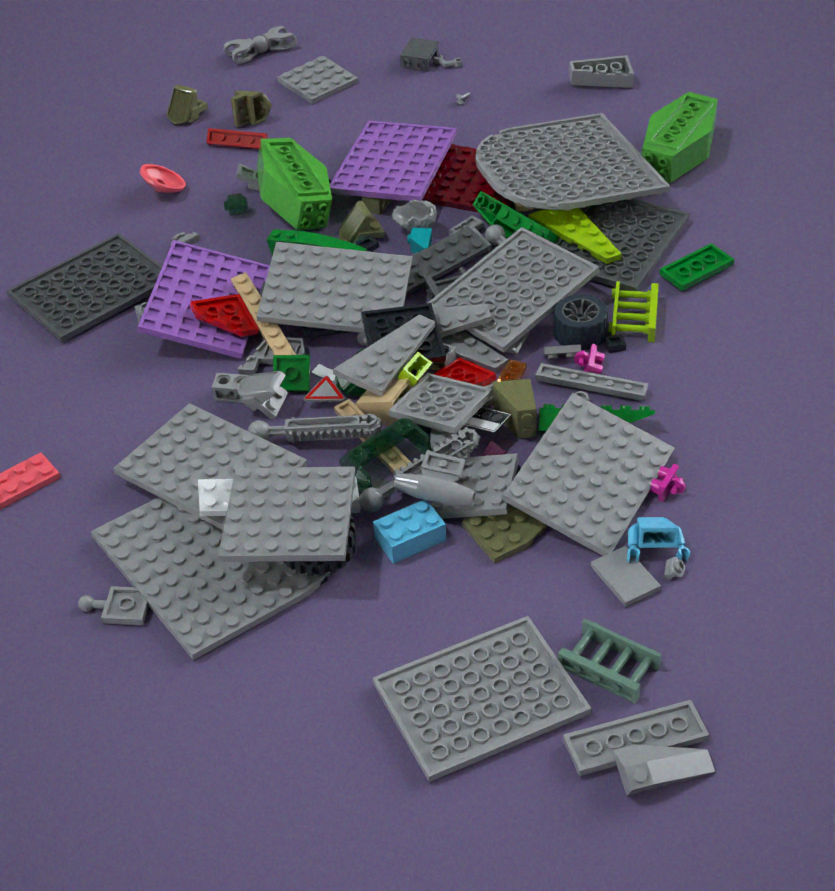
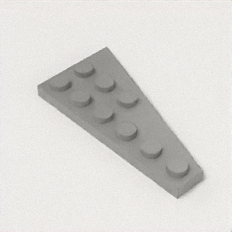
(460, 318)
(383, 361)

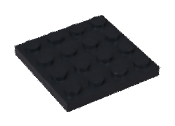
(384, 321)

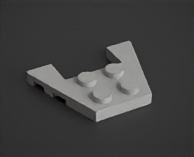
(265, 356)

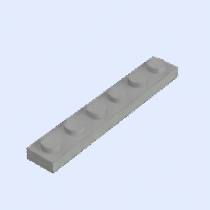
(592, 382)

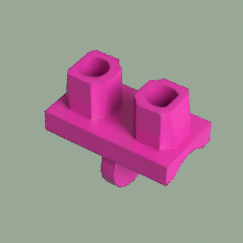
(591, 361)
(670, 482)

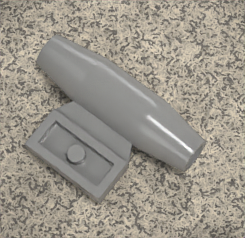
(437, 481)

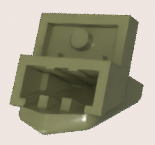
(184, 105)
(249, 107)
(360, 224)

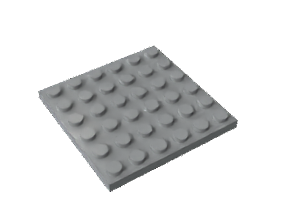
(288, 514)

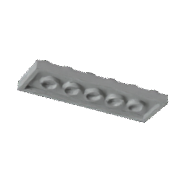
(666, 726)

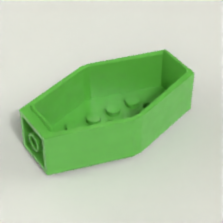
(680, 135)
(294, 183)

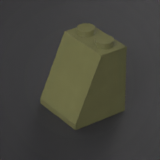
(518, 400)

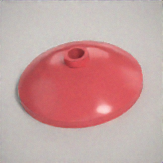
(162, 178)

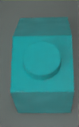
(419, 239)

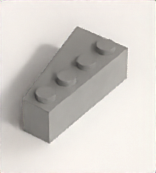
(602, 72)

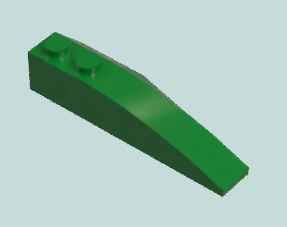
(308, 238)

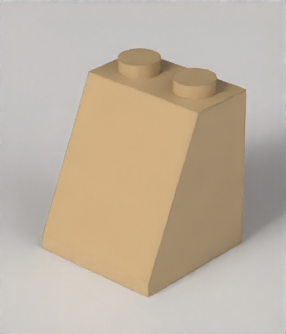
(374, 404)

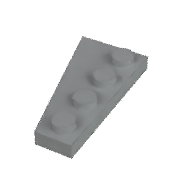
(475, 351)

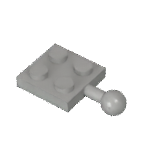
(122, 606)

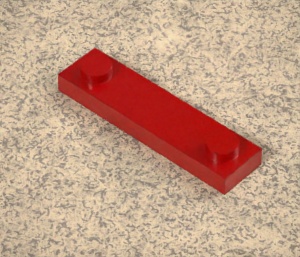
(235, 138)

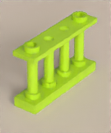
(649, 317)

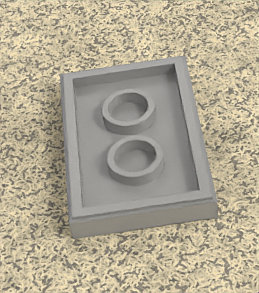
(625, 579)

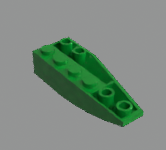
(499, 214)
(549, 412)

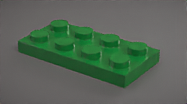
(696, 266)

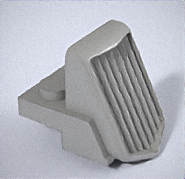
(263, 392)

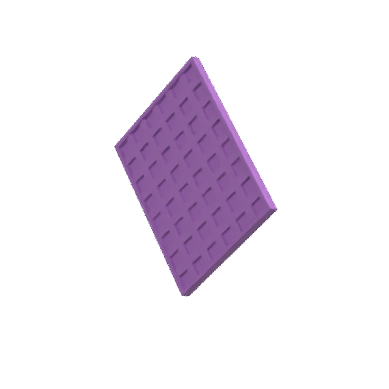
(393, 161)
(194, 275)

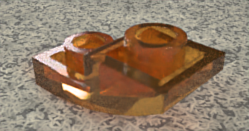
(513, 371)

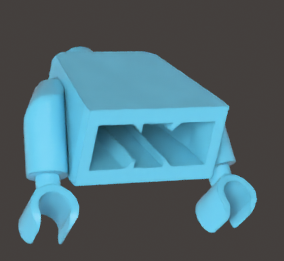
(655, 533)

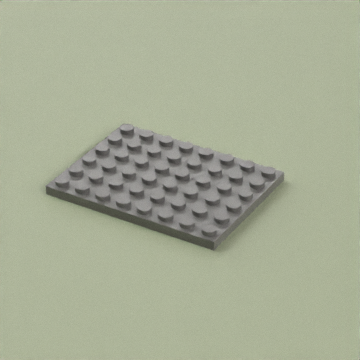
(519, 284)
(331, 286)
(195, 448)
(588, 475)
(480, 697)

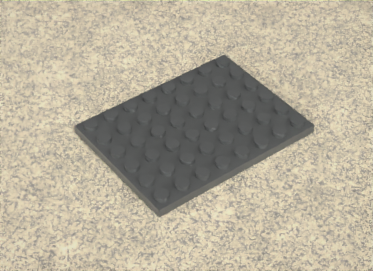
(638, 231)
(88, 287)

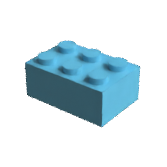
(409, 531)

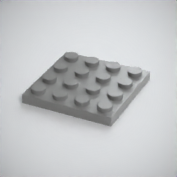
(317, 79)
(441, 403)
(490, 479)

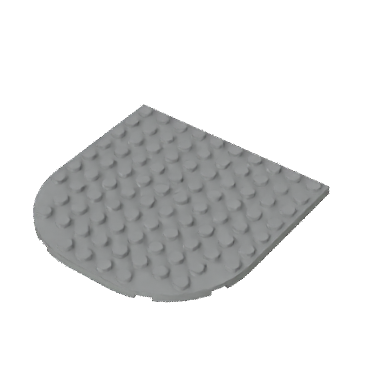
(566, 164)
(179, 573)

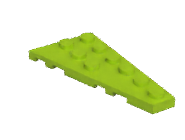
(578, 229)

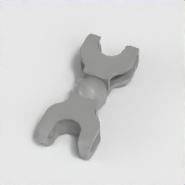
(260, 44)

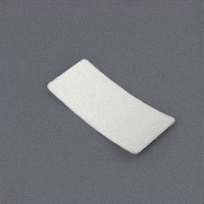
(323, 371)

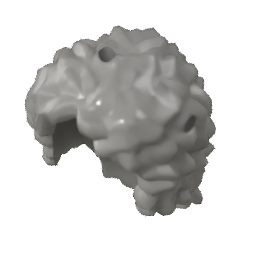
(415, 215)

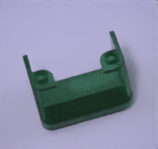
(380, 443)

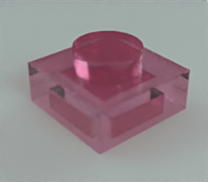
(493, 449)

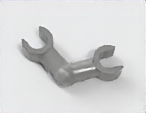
(456, 62)

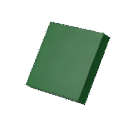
(296, 371)

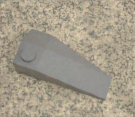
(658, 766)

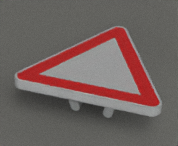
(324, 391)

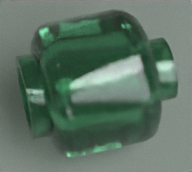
(236, 204)

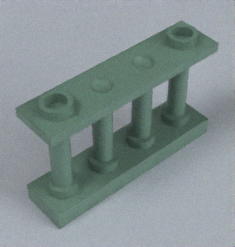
(609, 678)

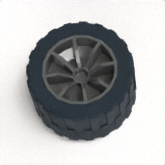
(580, 321)

